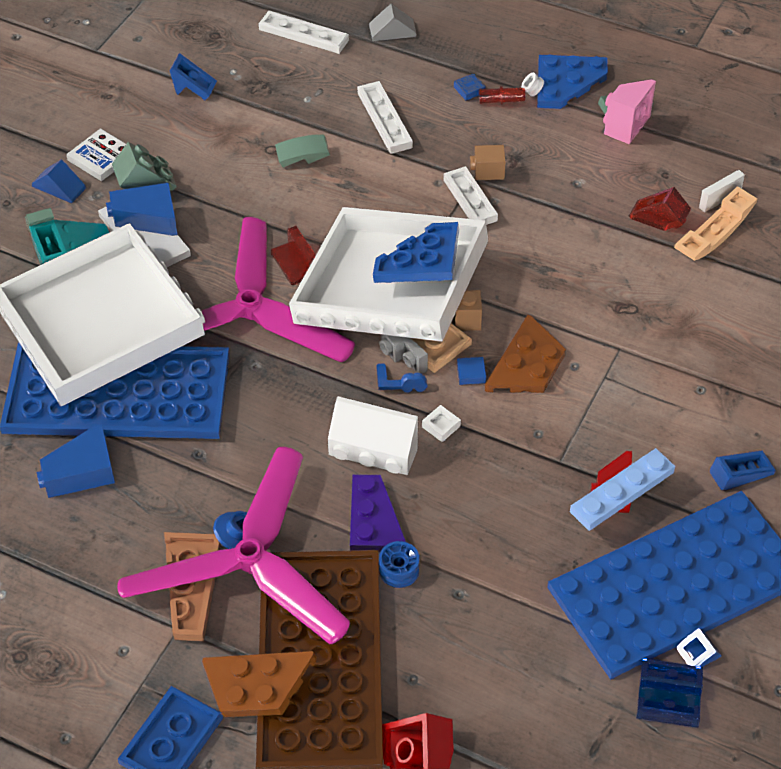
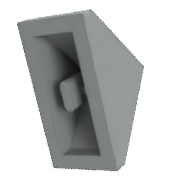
(392, 24)

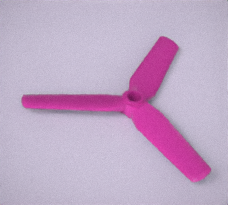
(270, 314)
(270, 572)

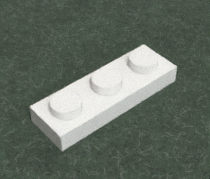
(470, 195)

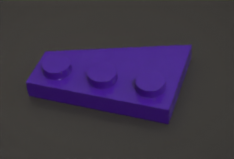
(372, 515)

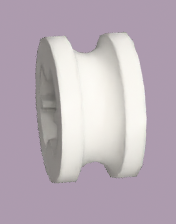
(532, 84)

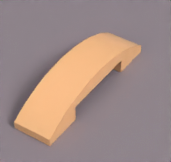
(719, 226)

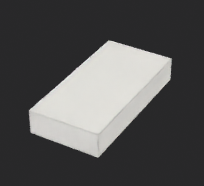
(715, 193)

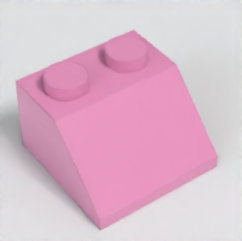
(628, 109)

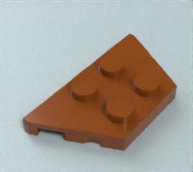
(528, 360)
(256, 682)

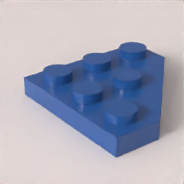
(568, 78)
(421, 257)

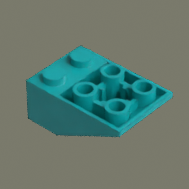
(61, 236)

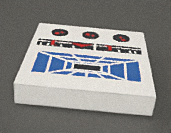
(97, 154)

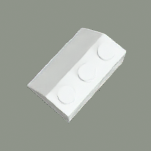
(373, 436)

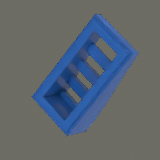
(727, 478)

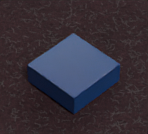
(471, 370)

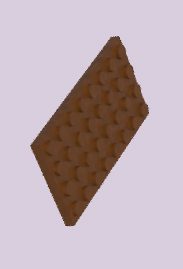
(338, 708)

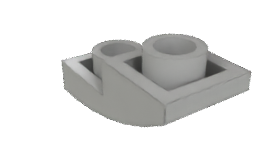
(406, 349)

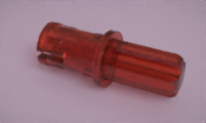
(502, 95)

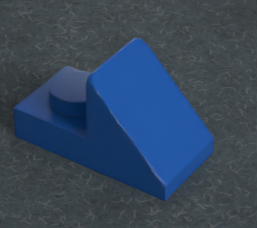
(187, 74)

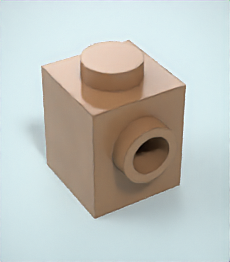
(488, 162)
(469, 311)

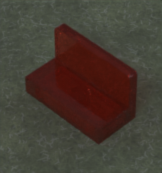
(294, 257)

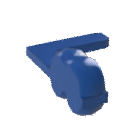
(407, 383)

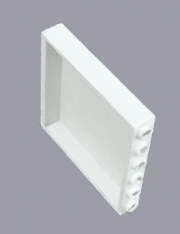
(341, 287)
(98, 313)

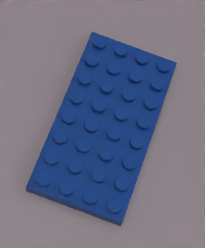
(162, 399)
(672, 583)

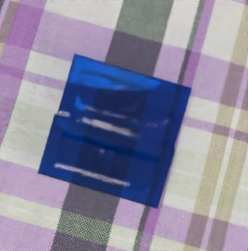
(670, 692)

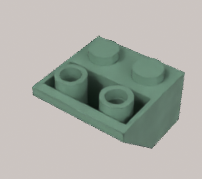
(138, 168)

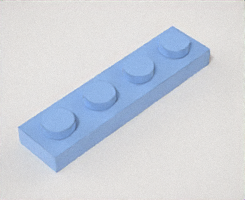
(622, 489)

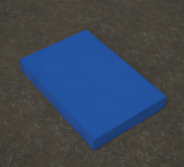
(171, 733)

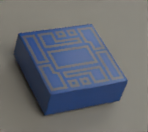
(468, 86)

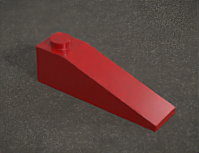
(418, 742)

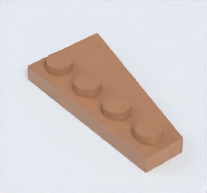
(190, 601)

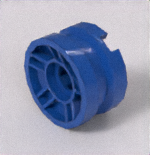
(395, 555)

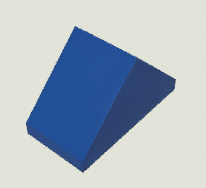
(60, 182)

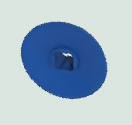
(229, 528)

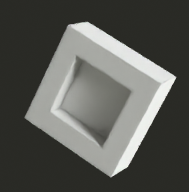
(441, 423)

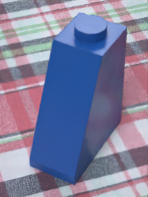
(144, 208)
(77, 465)

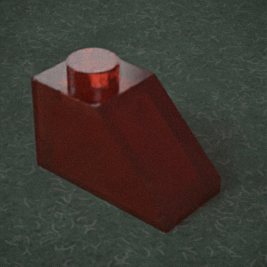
(661, 210)

